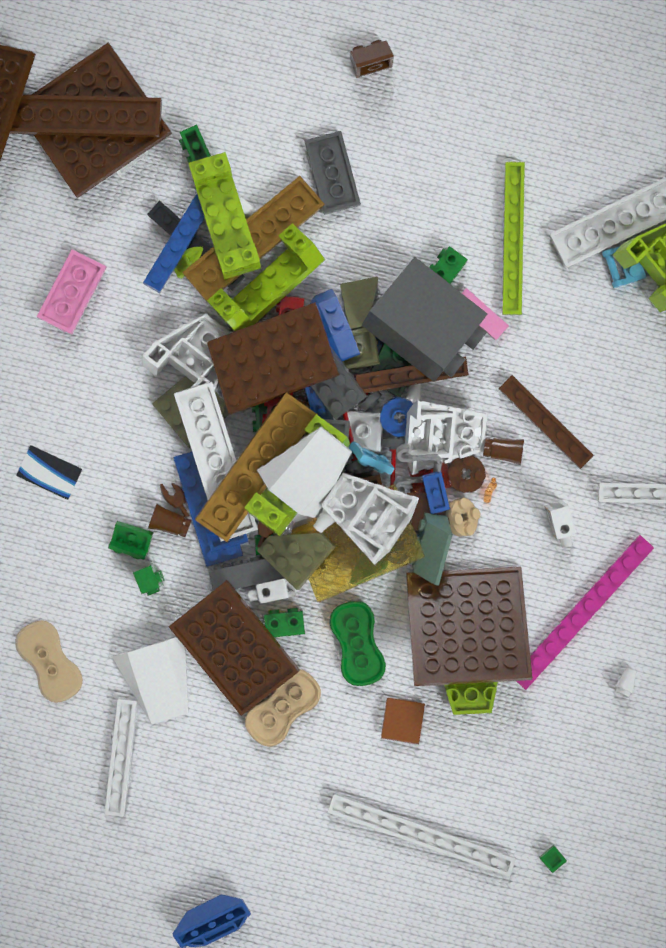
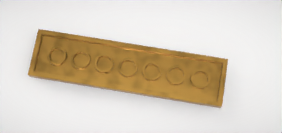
(291, 205)
(279, 432)

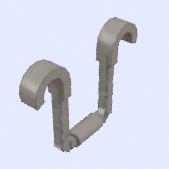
(409, 458)

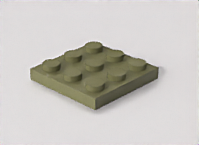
(168, 408)

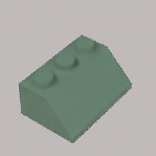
(435, 540)

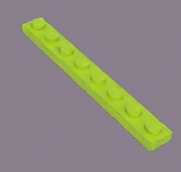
(513, 238)

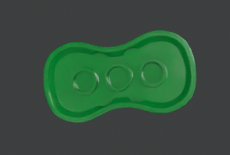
(354, 629)

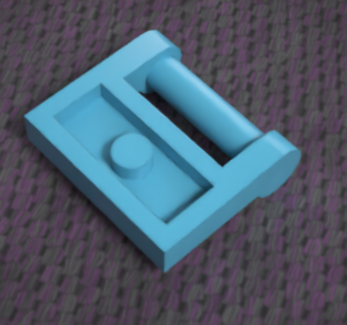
(631, 274)
(377, 461)

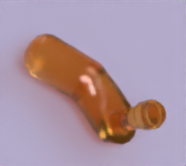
(489, 490)

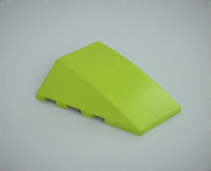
(471, 697)

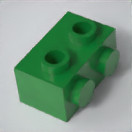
(194, 143)
(449, 264)
(149, 579)
(285, 623)

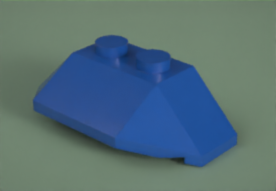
(336, 325)
(211, 921)

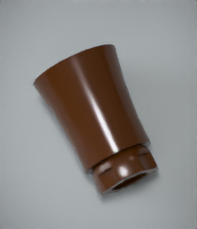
(504, 449)
(169, 521)

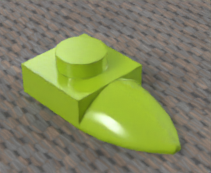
(188, 258)

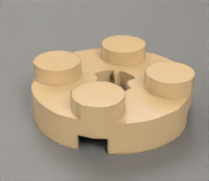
(463, 525)

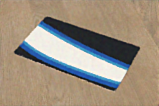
(49, 472)

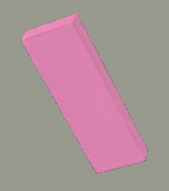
(492, 323)

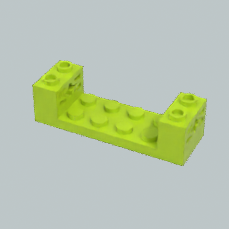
(224, 215)
(271, 284)
(272, 510)

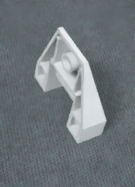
(187, 351)

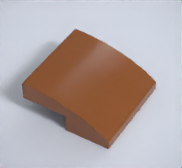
(402, 721)

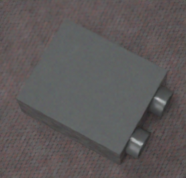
(426, 321)

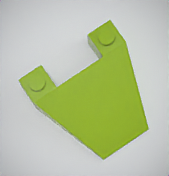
(650, 252)

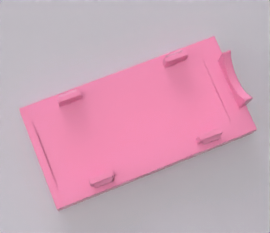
(71, 292)

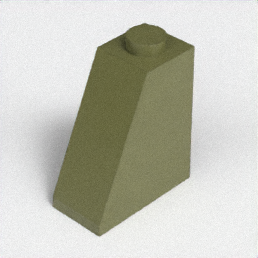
(358, 300)

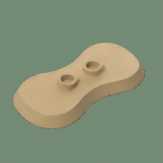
(41, 648)
(272, 718)

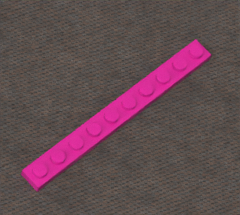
(587, 607)

